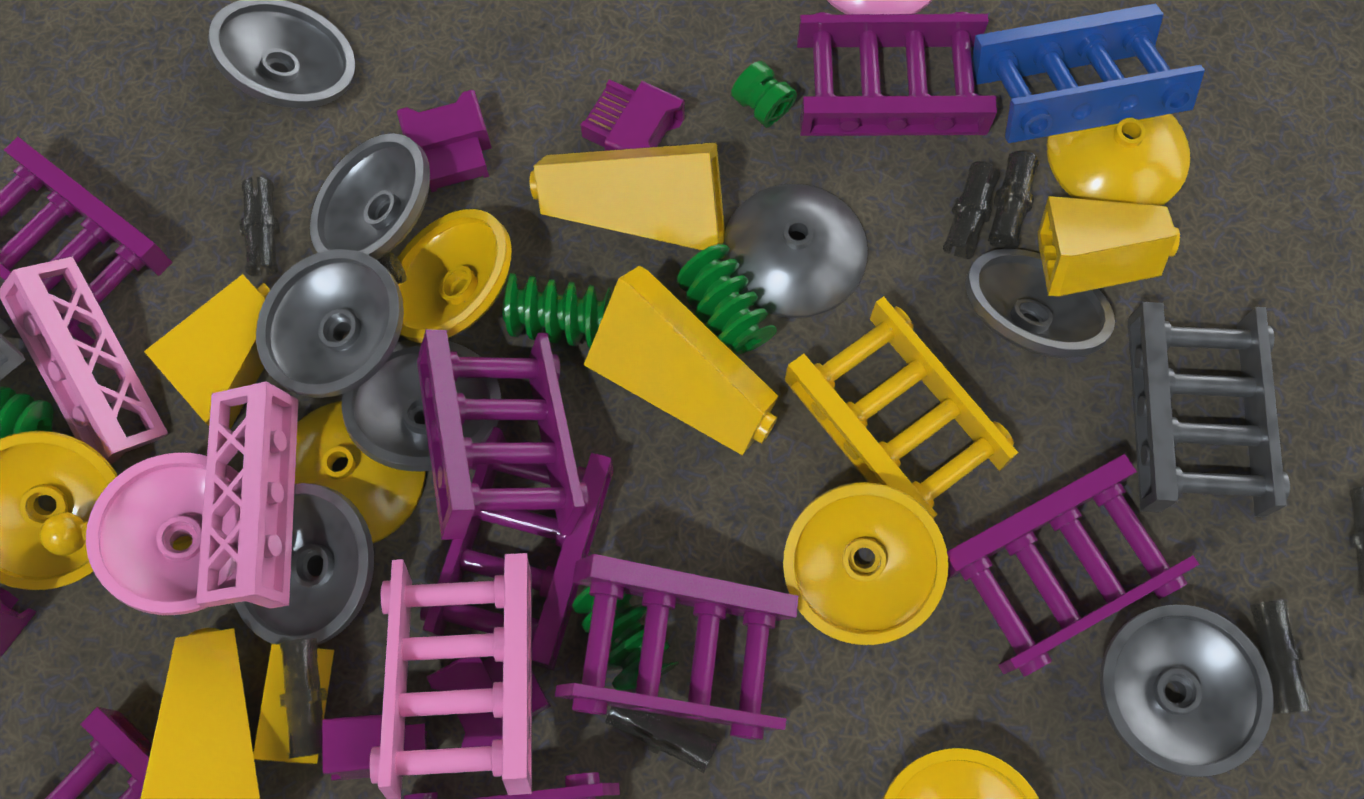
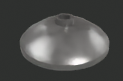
(281, 53)
(372, 197)
(791, 274)
(1014, 302)
(313, 309)
(388, 406)
(324, 603)
(1221, 686)

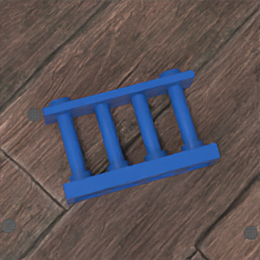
(1076, 43)

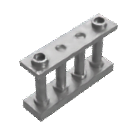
(1159, 432)

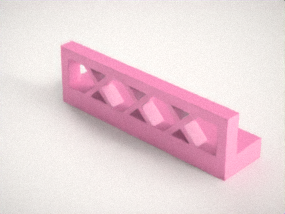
(63, 362)
(261, 490)

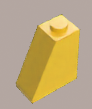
(1103, 243)
(214, 347)

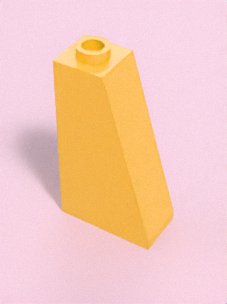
(640, 191)
(679, 365)
(202, 724)

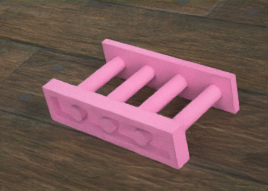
(507, 699)

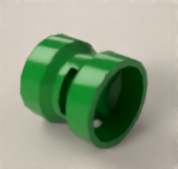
(763, 93)

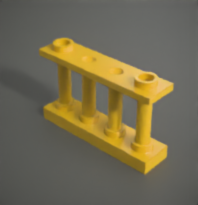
(848, 421)

